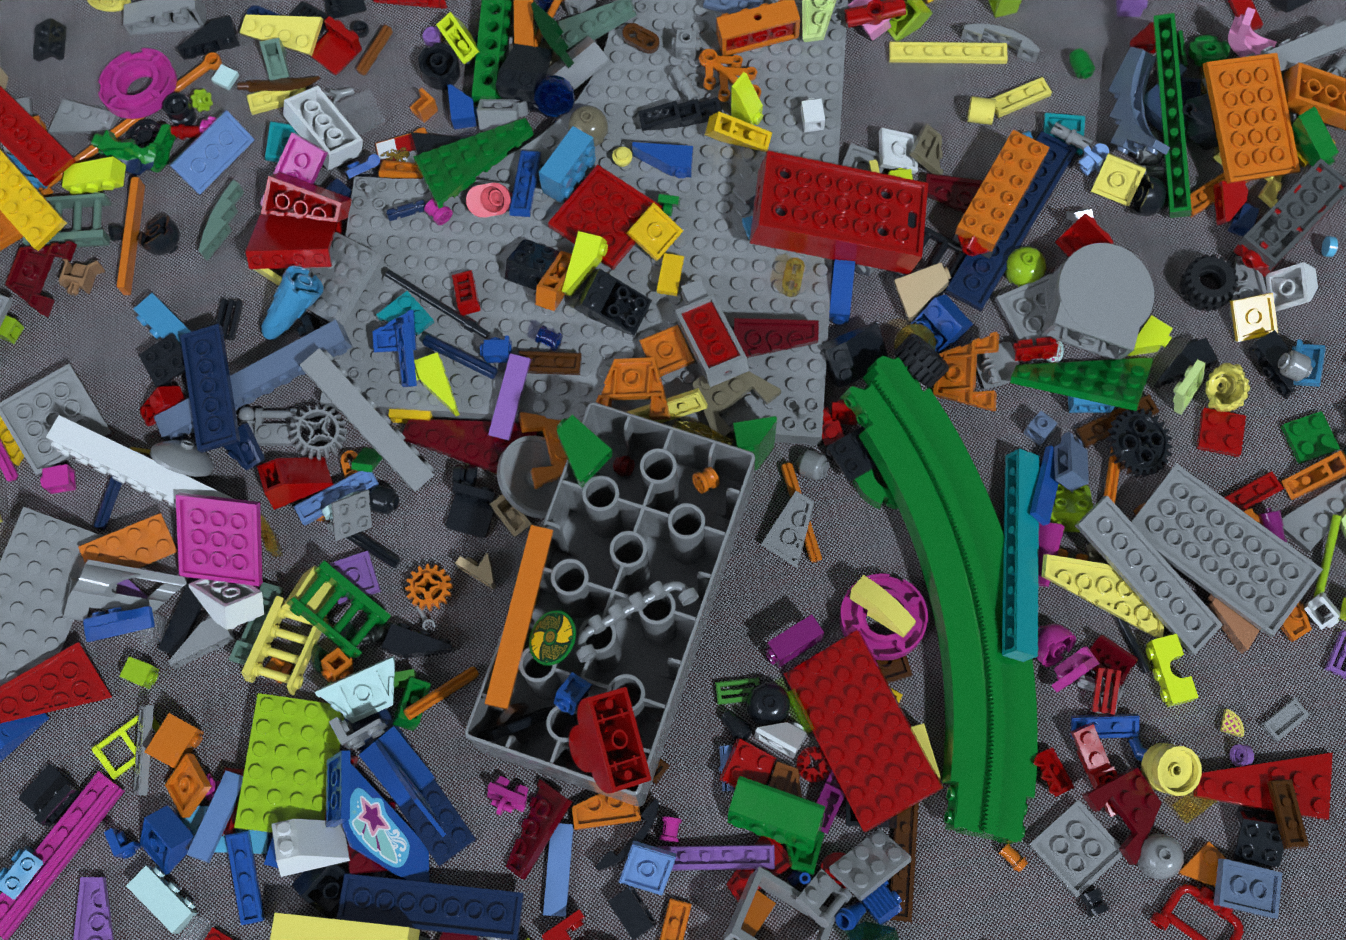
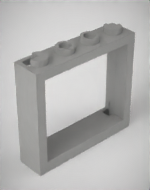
(775, 886)

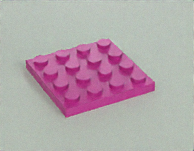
(219, 539)

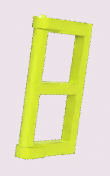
(97, 749)

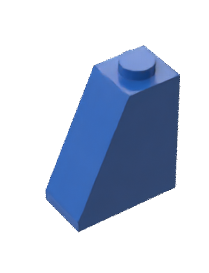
(841, 291)

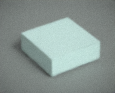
(225, 77)

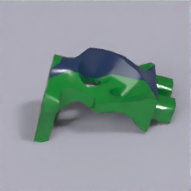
(137, 159)

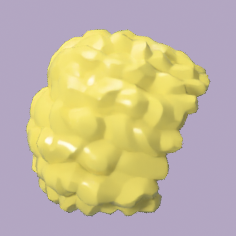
(1232, 390)

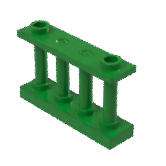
(342, 588)

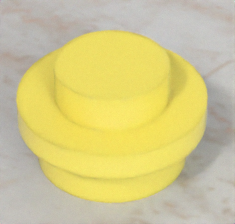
(622, 156)

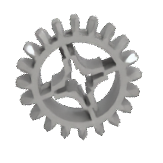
(304, 421)

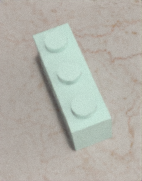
(162, 898)

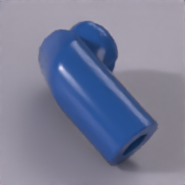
(1137, 748)
(798, 876)

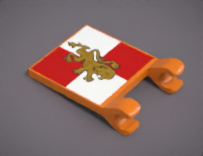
(398, 148)

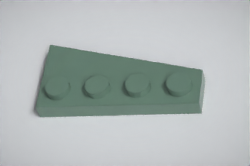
(596, 22)

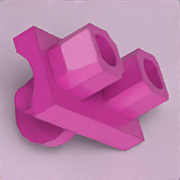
(507, 799)

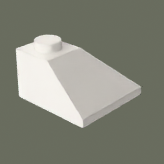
(1292, 285)
(782, 737)

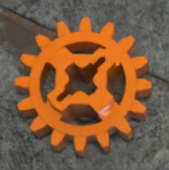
(438, 587)

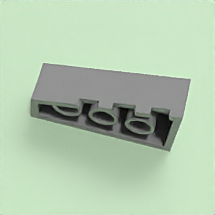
(164, 16)

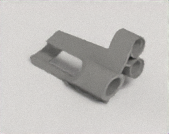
(98, 586)

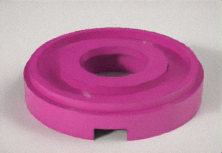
(125, 70)
(891, 645)

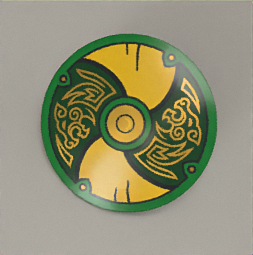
(552, 638)

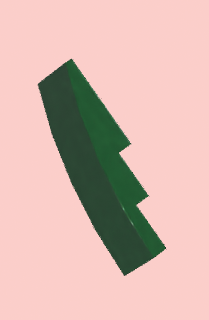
(551, 32)

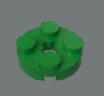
(1207, 49)

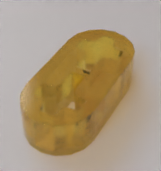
(797, 278)

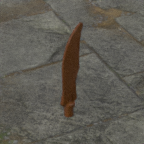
(281, 84)

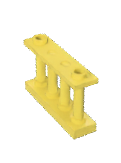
(262, 648)

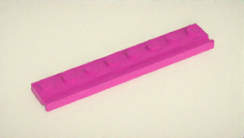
(60, 848)

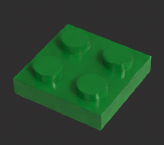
(1310, 437)

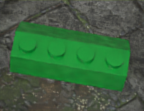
(756, 437)
(776, 814)

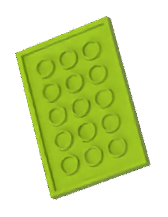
(286, 762)

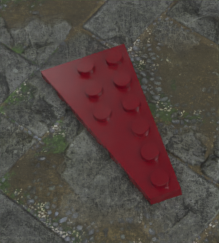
(462, 440)

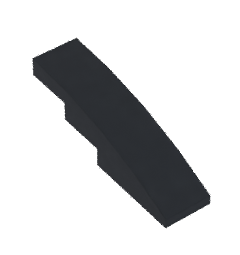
(678, 115)

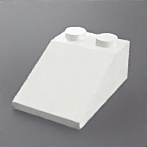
(229, 602)
(308, 845)

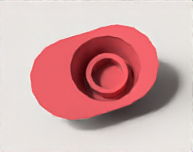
(488, 200)

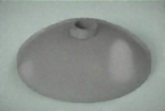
(182, 458)

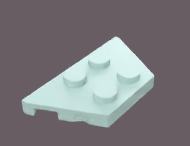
(362, 691)

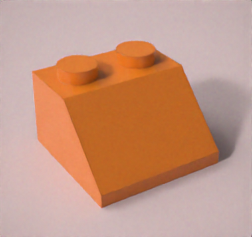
(174, 741)

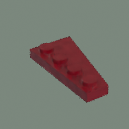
(774, 335)
(538, 828)

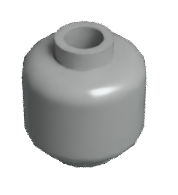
(1295, 365)
(812, 465)

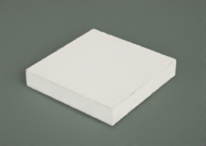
(895, 150)

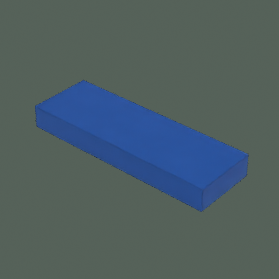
(406, 355)
(1109, 725)

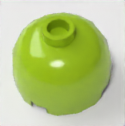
(1025, 266)

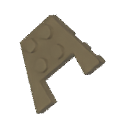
(729, 392)

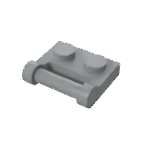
(274, 434)
(816, 894)

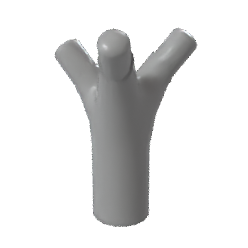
(338, 94)

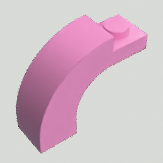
(1244, 39)

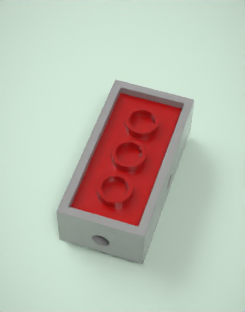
(712, 340)

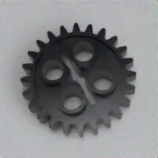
(1139, 442)

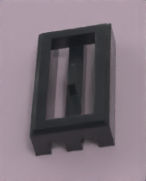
(222, 309)

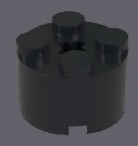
(439, 66)

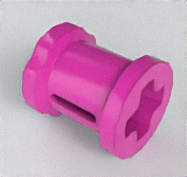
(670, 829)

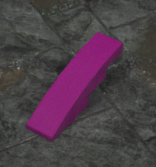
(831, 797)

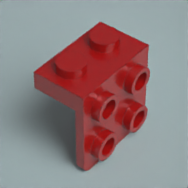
(336, 47)
(1082, 233)

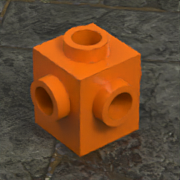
(336, 666)

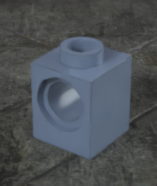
(1040, 428)

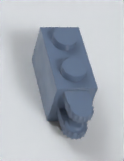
(1071, 462)

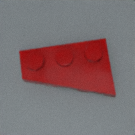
(740, 877)

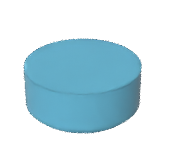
(1329, 246)

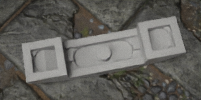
(998, 34)

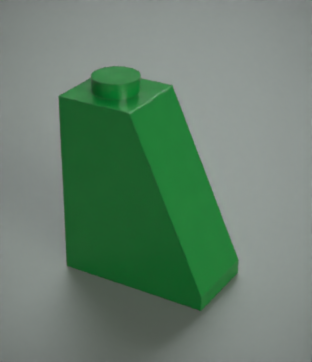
(1313, 138)
(582, 448)

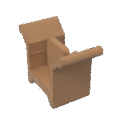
(79, 276)

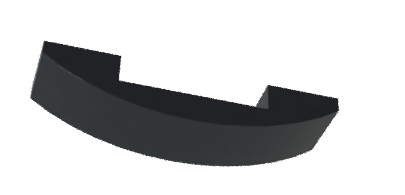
(649, 815)

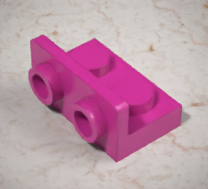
(1074, 668)

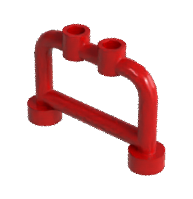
(1204, 896)

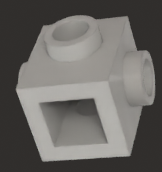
(686, 44)

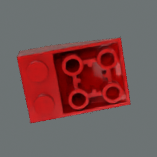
(293, 478)

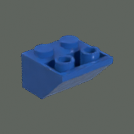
(944, 321)

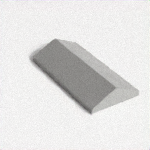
(587, 60)

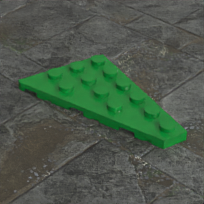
(457, 165)
(1101, 381)

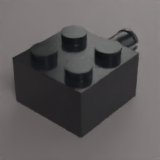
(1200, 122)

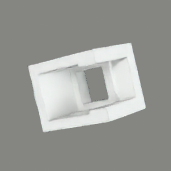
(1328, 620)

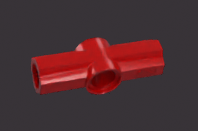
(863, 14)

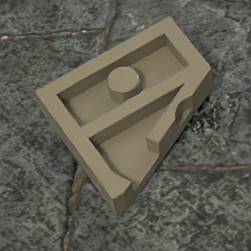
(928, 149)

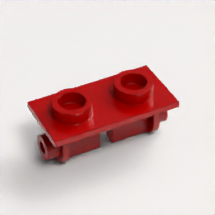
(1044, 348)

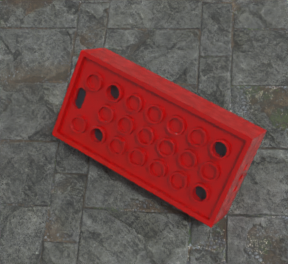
(839, 212)

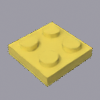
(1118, 179)

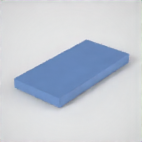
(212, 152)

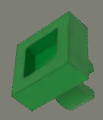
(668, 203)

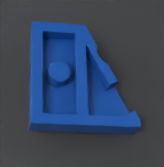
(385, 337)

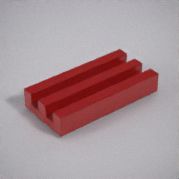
(1117, 674)

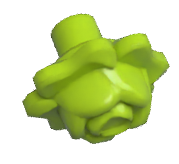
(201, 100)

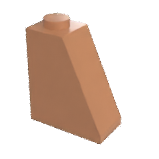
(1235, 626)

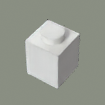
(812, 115)

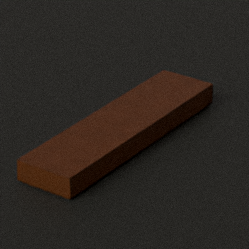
(1097, 429)

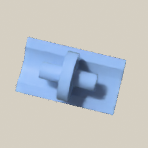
(1093, 159)

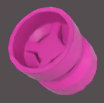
(440, 215)

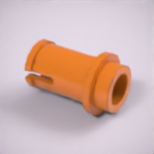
(1013, 858)

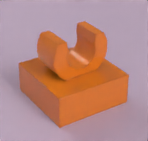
(279, 665)

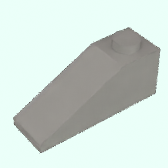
(203, 640)

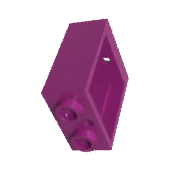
(794, 641)

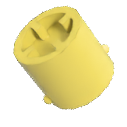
(981, 110)

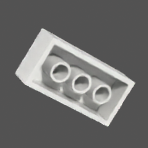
(323, 125)

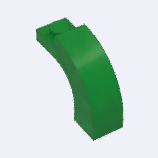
(873, 492)

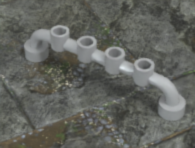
(637, 603)

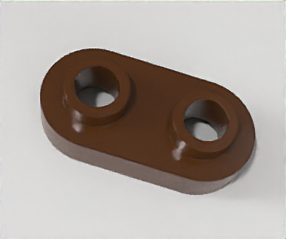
(642, 38)

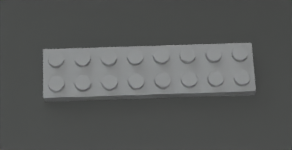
(1149, 575)

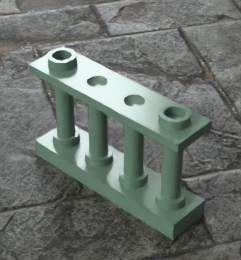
(88, 238)

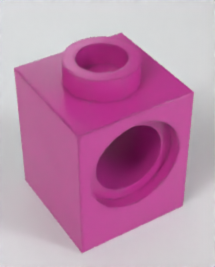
(58, 479)

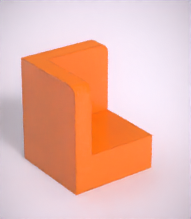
(424, 107)

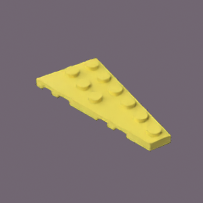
(1103, 588)

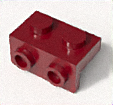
(1112, 656)

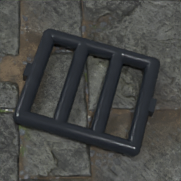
(945, 243)

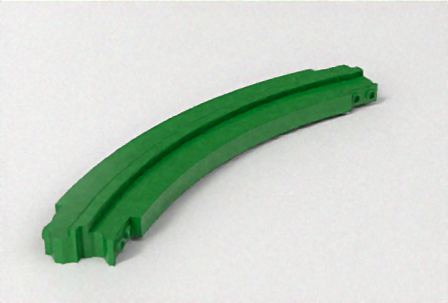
(961, 555)

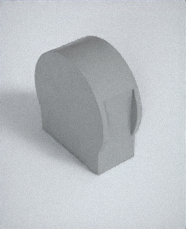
(1099, 300)

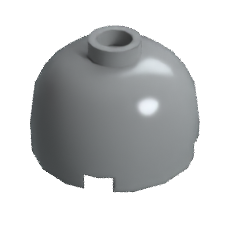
(1161, 857)

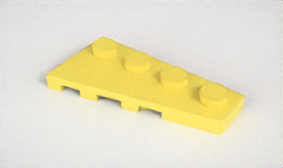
(295, 32)

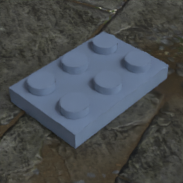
(1248, 888)

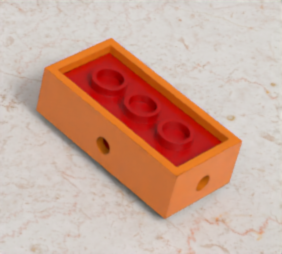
(757, 27)

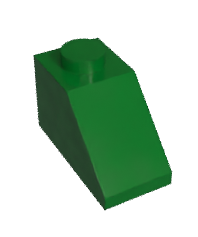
(413, 692)

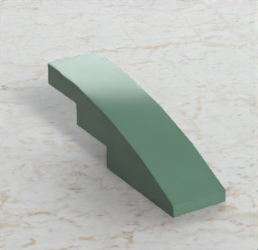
(217, 225)

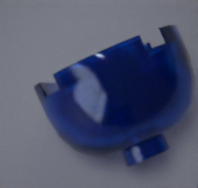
(554, 96)

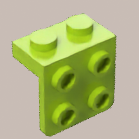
(1071, 506)

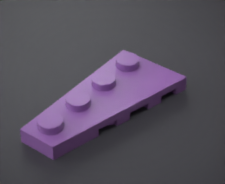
(93, 910)

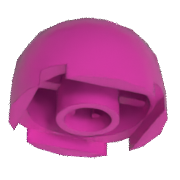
(1052, 642)

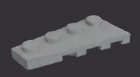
(1313, 520)

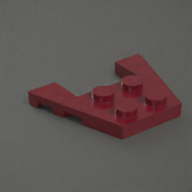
(31, 271)
(1135, 804)

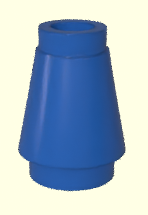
(849, 916)

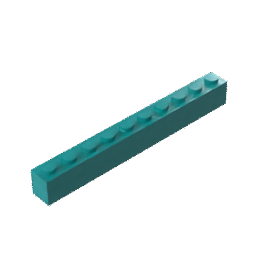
(1020, 558)

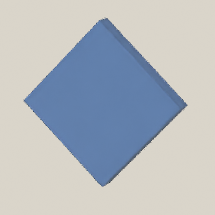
(647, 867)

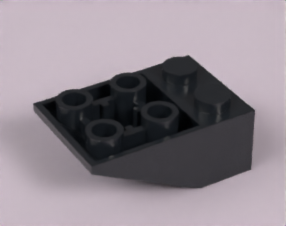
(612, 302)

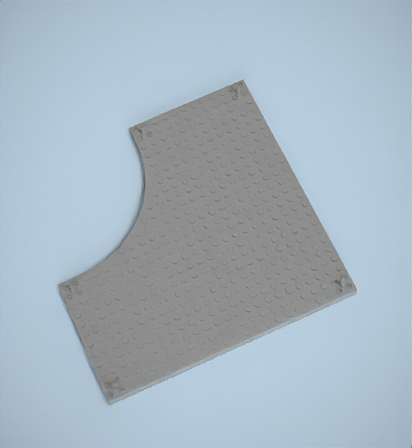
(713, 241)

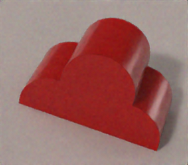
(609, 742)

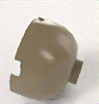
(591, 121)

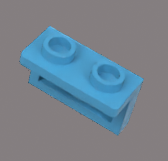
(1317, 355)
(20, 872)

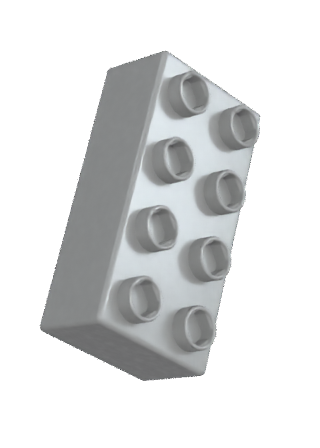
(605, 547)

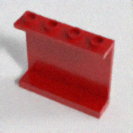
(291, 242)

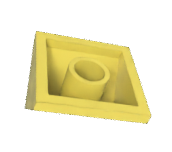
(301, 587)

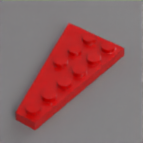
(52, 685)
(1249, 784)

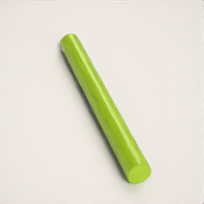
(1328, 554)

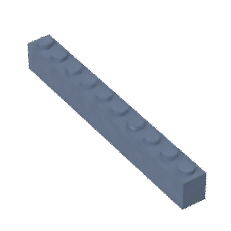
(261, 376)

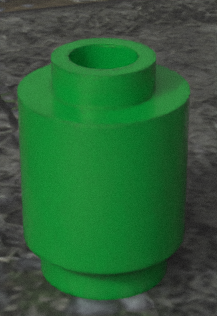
(1081, 63)

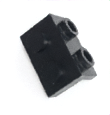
(49, 40)

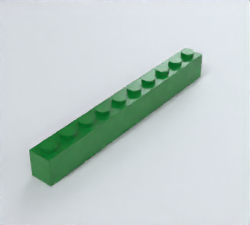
(1172, 115)

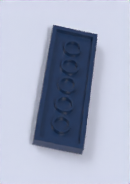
(209, 388)

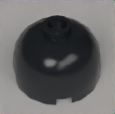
(1149, 197)
(161, 237)
(767, 704)

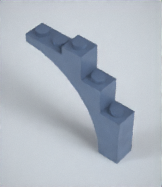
(1129, 111)

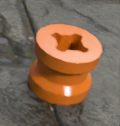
(705, 480)

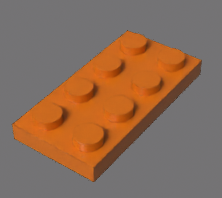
(132, 545)

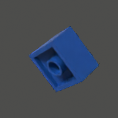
(165, 838)

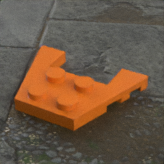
(960, 380)
(634, 381)
(558, 459)

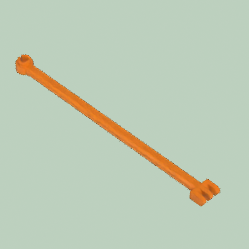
(120, 129)

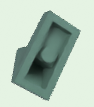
(274, 57)

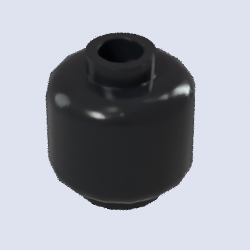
(383, 500)

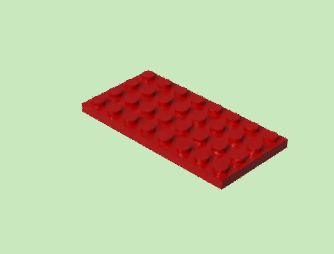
(863, 731)

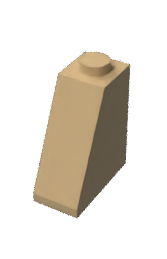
(921, 288)

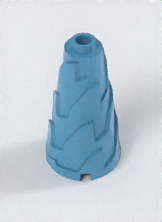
(291, 300)

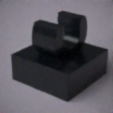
(309, 325)

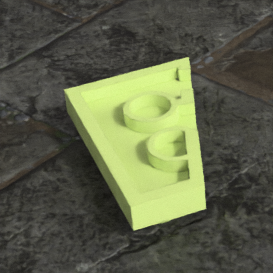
(816, 18)

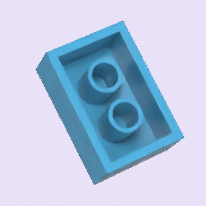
(567, 165)

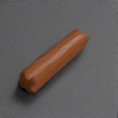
(374, 50)

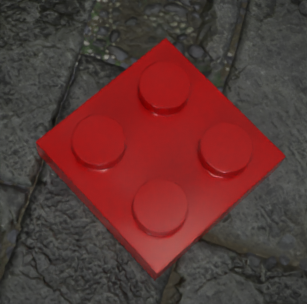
(1221, 432)
(747, 762)

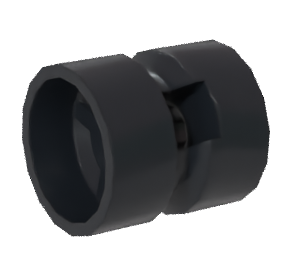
(179, 109)

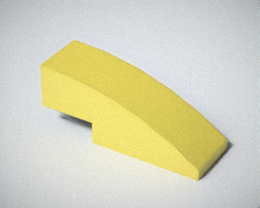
(882, 606)

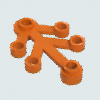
(711, 60)

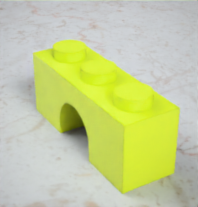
(1173, 689)

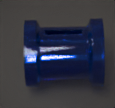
(549, 338)

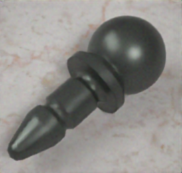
(377, 634)

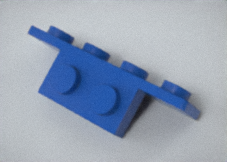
(117, 622)

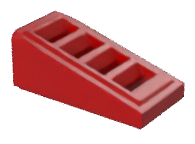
(469, 304)

